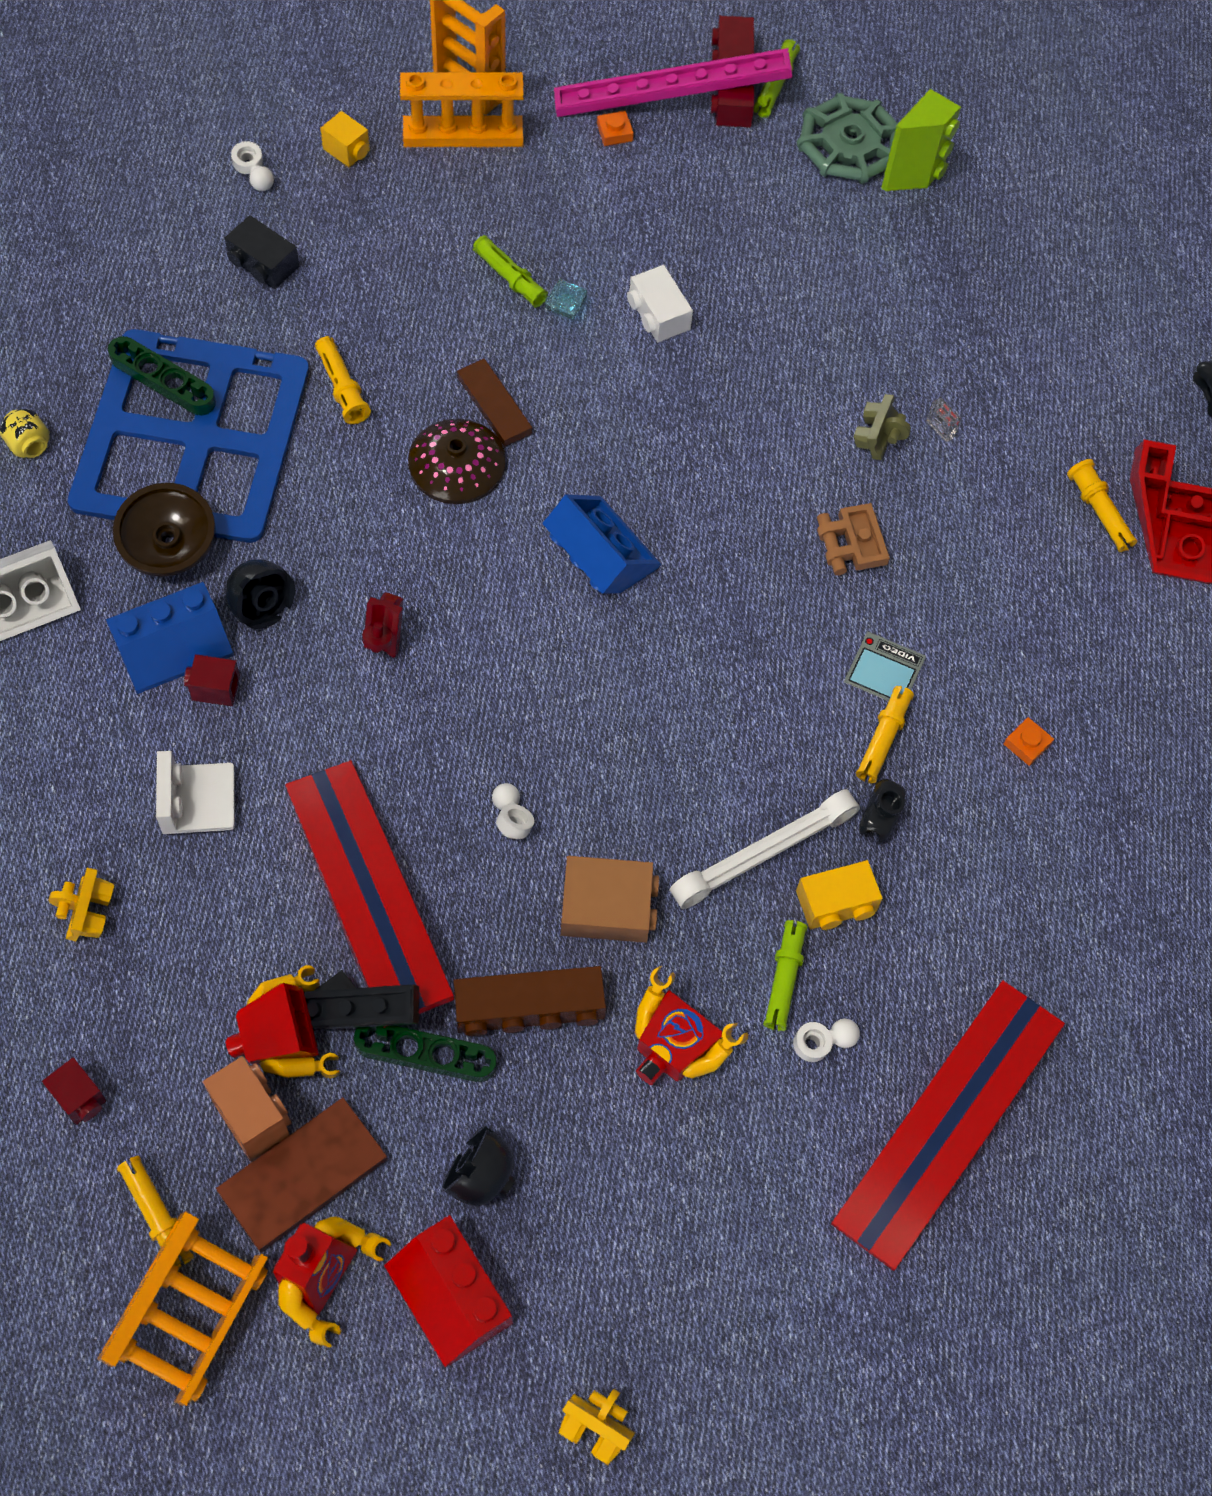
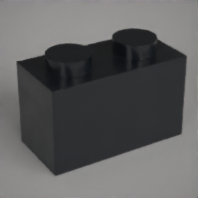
(261, 252)

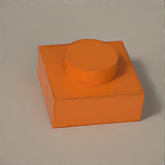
(615, 128)
(1028, 741)

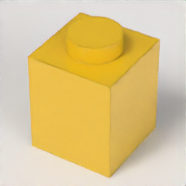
(345, 139)

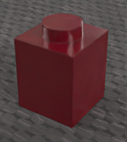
(212, 680)
(75, 1092)

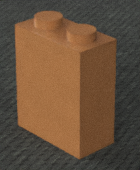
(609, 899)

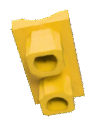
(82, 921)
(582, 1414)

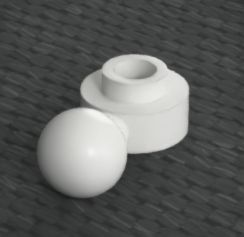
(260, 177)
(513, 819)
(843, 1033)

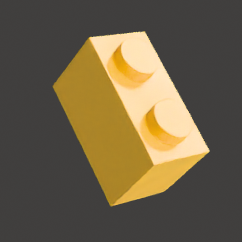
(839, 895)

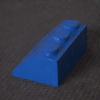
(599, 543)
(165, 635)

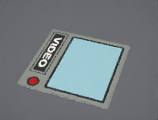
(882, 666)

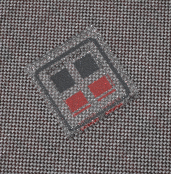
(943, 419)

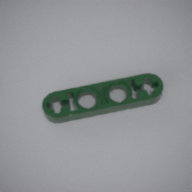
(165, 371)
(423, 1057)

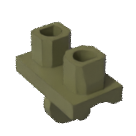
(886, 428)

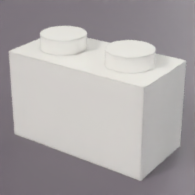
(660, 303)

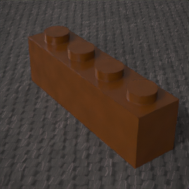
(529, 1000)

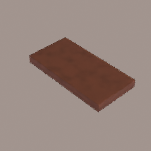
(301, 1174)

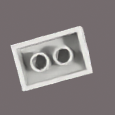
(33, 590)

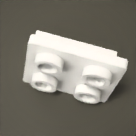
(194, 796)

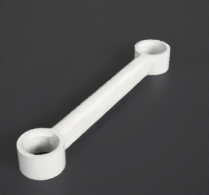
(697, 885)

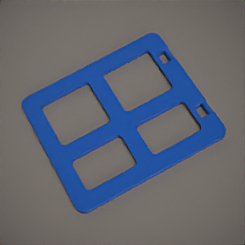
(199, 435)

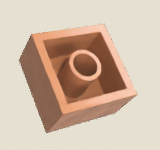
(245, 1105)

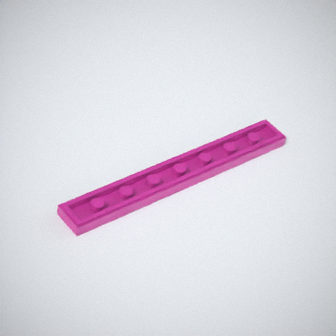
(672, 82)

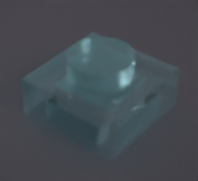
(566, 299)

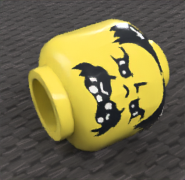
(24, 433)

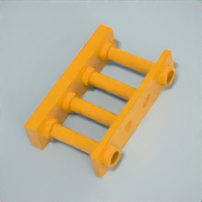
(487, 38)
(462, 130)
(144, 1310)

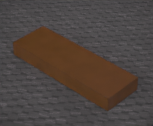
(494, 402)

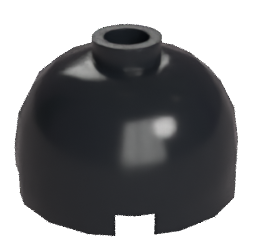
(259, 593)
(482, 1169)

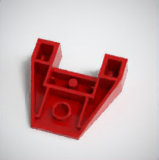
(1172, 515)

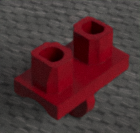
(383, 624)

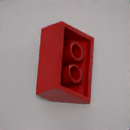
(448, 1291)

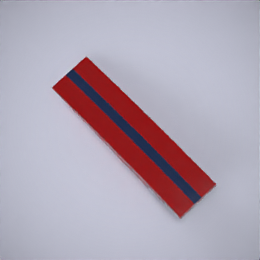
(367, 885)
(947, 1125)

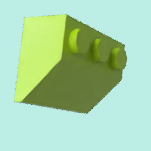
(922, 144)

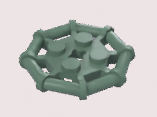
(842, 148)

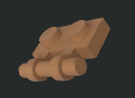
(862, 535)

